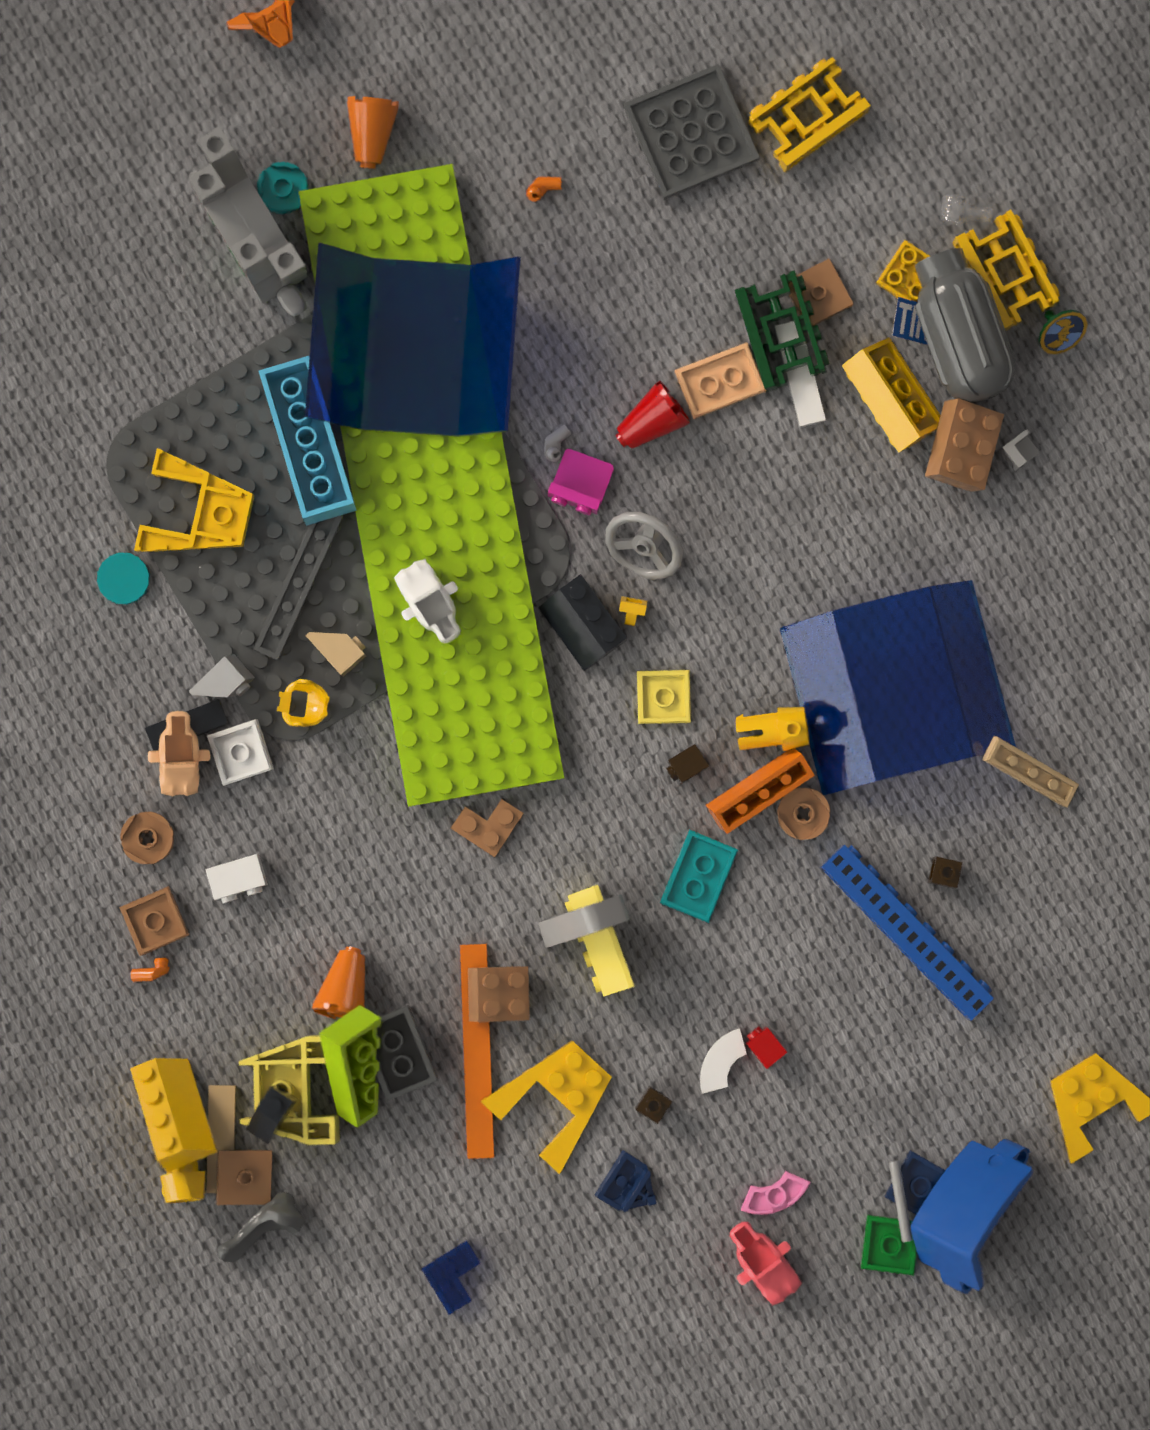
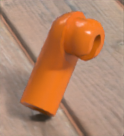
(541, 186)
(150, 974)

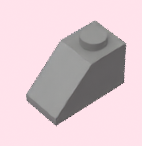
(225, 679)

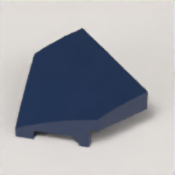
(627, 1184)

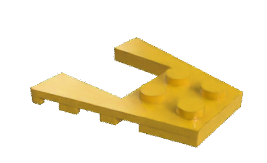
(219, 516)
(573, 1081)

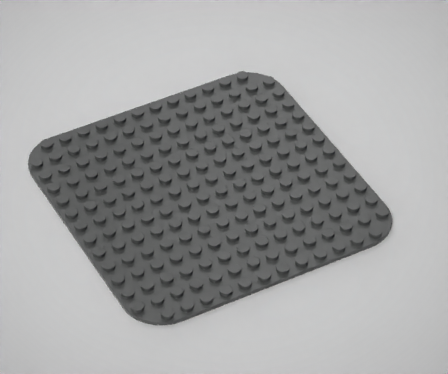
(229, 591)

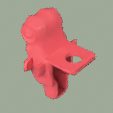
(764, 1263)

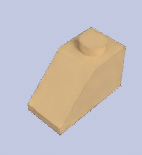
(339, 650)

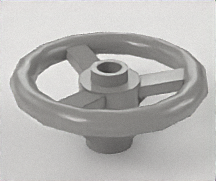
(645, 543)

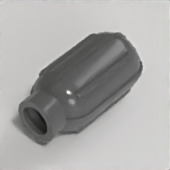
(963, 328)

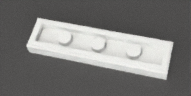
(801, 383)

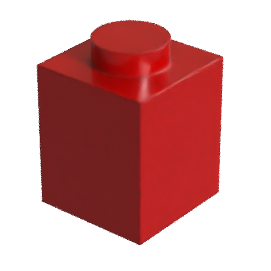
(765, 1046)

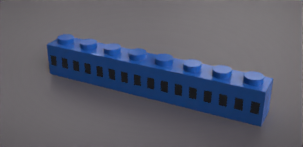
(907, 933)

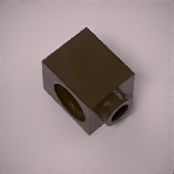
(686, 764)
(945, 872)
(653, 1104)

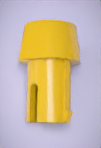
(784, 728)
(184, 1184)

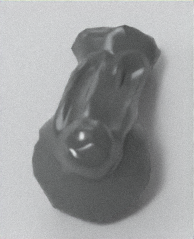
(275, 1215)

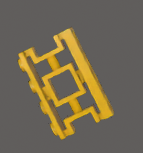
(820, 130)
(1025, 261)

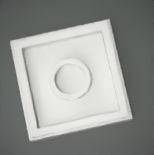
(240, 752)

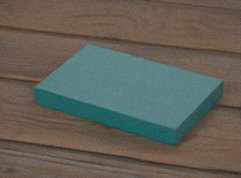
(698, 876)

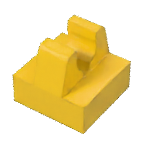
(632, 608)

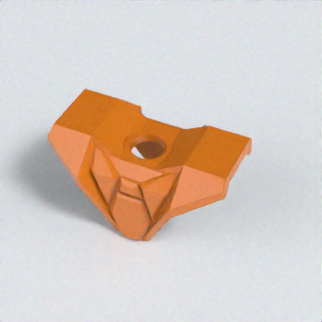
(271, 23)

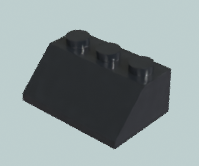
(582, 622)

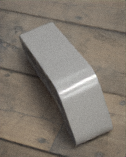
(584, 921)

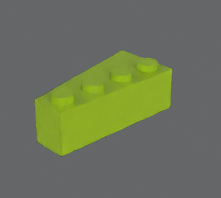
(352, 1064)

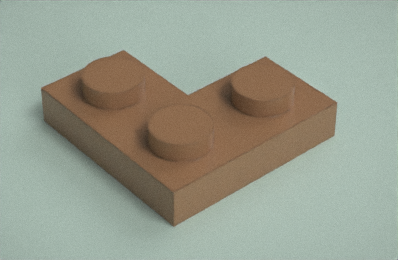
(489, 833)

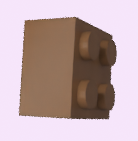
(498, 994)

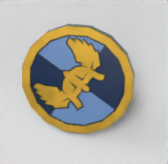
(1062, 331)

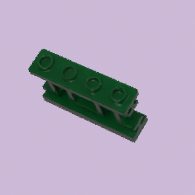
(762, 337)

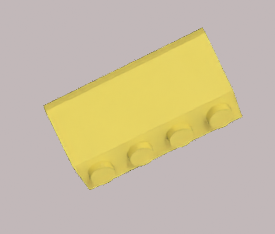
(602, 948)

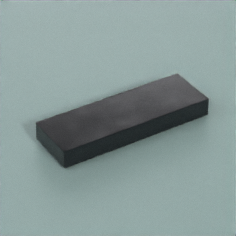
(202, 720)

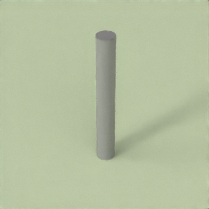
(900, 1200)

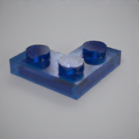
(445, 1272)

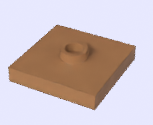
(824, 291)
(154, 921)
(244, 1177)

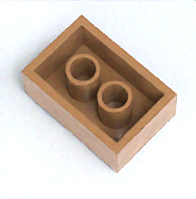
(964, 445)

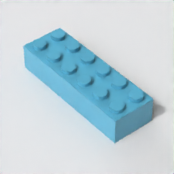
(306, 445)

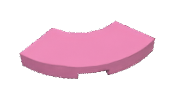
(776, 1196)

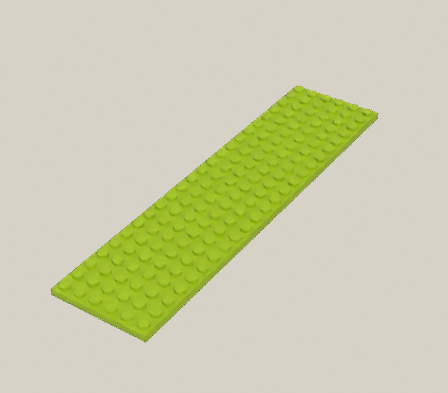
(473, 708)

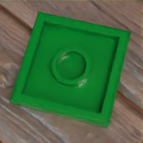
(884, 1247)

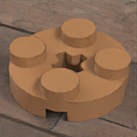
(818, 814)
(143, 823)

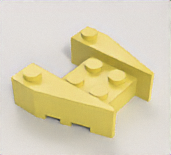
(290, 1069)

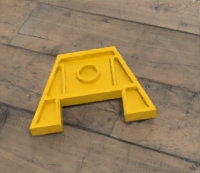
(1088, 1092)

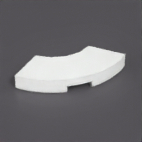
(720, 1059)

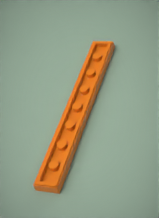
(476, 1063)

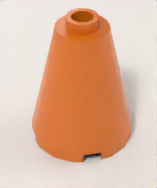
(371, 128)
(343, 985)

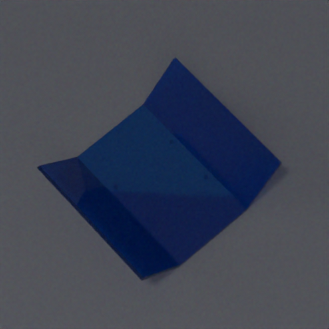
(412, 344)
(896, 685)

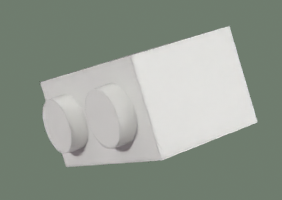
(237, 877)

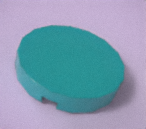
(285, 195)
(123, 578)

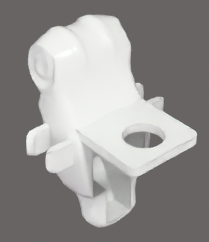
(429, 600)

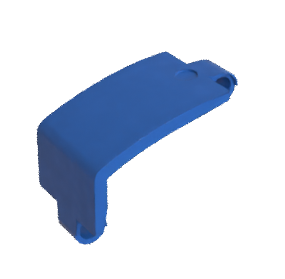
(967, 1208)

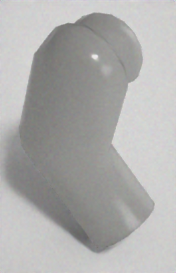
(552, 443)

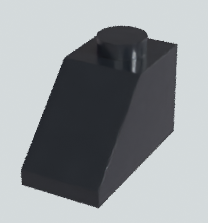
(271, 1113)

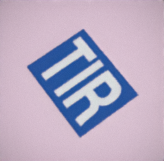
(907, 322)

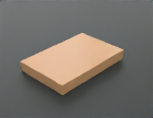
(720, 380)

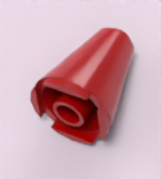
(652, 418)

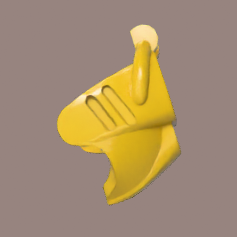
(316, 703)

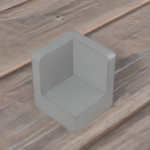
(1019, 451)

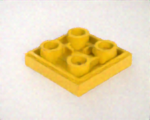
(900, 274)

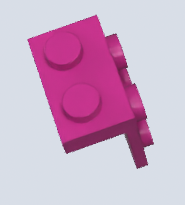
(580, 482)

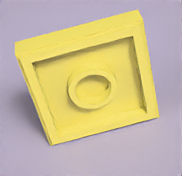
(663, 697)

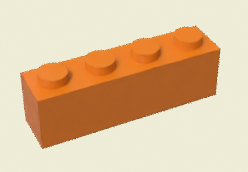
(759, 790)

